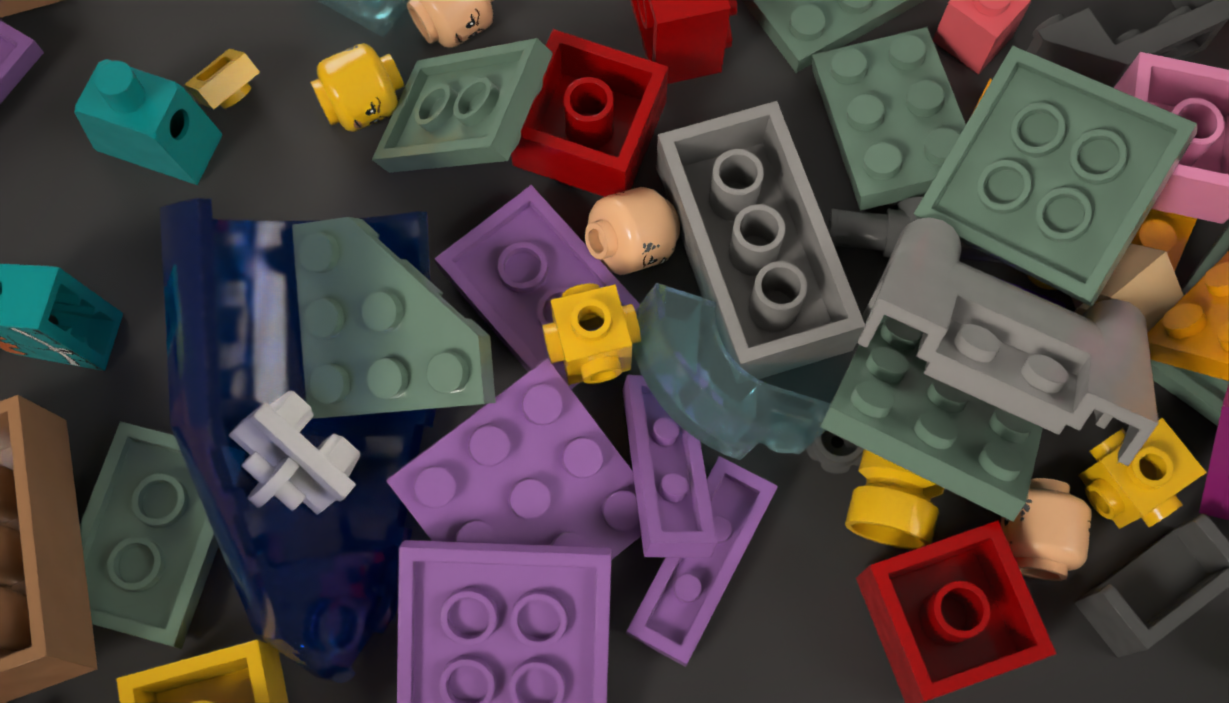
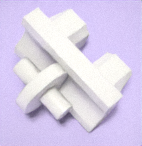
(288, 462)

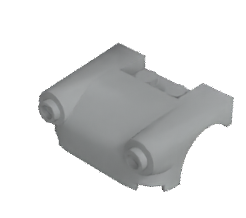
(1015, 344)

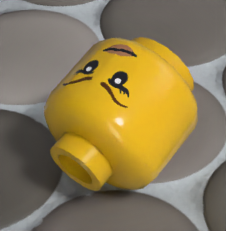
(357, 87)

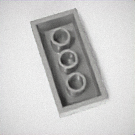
(758, 241)

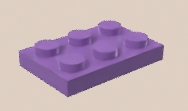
(516, 266)

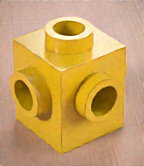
(591, 354)
(1145, 486)

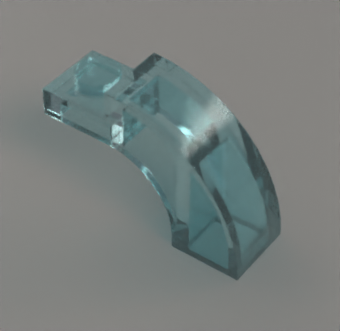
(708, 389)

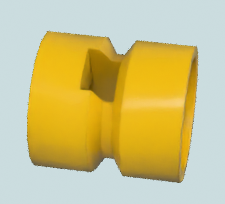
(893, 505)

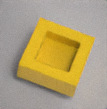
(223, 80)

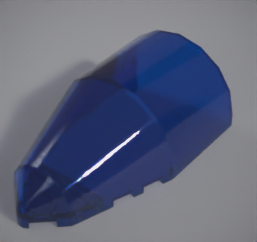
(234, 343)

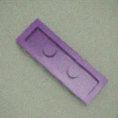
(667, 479)
(691, 587)

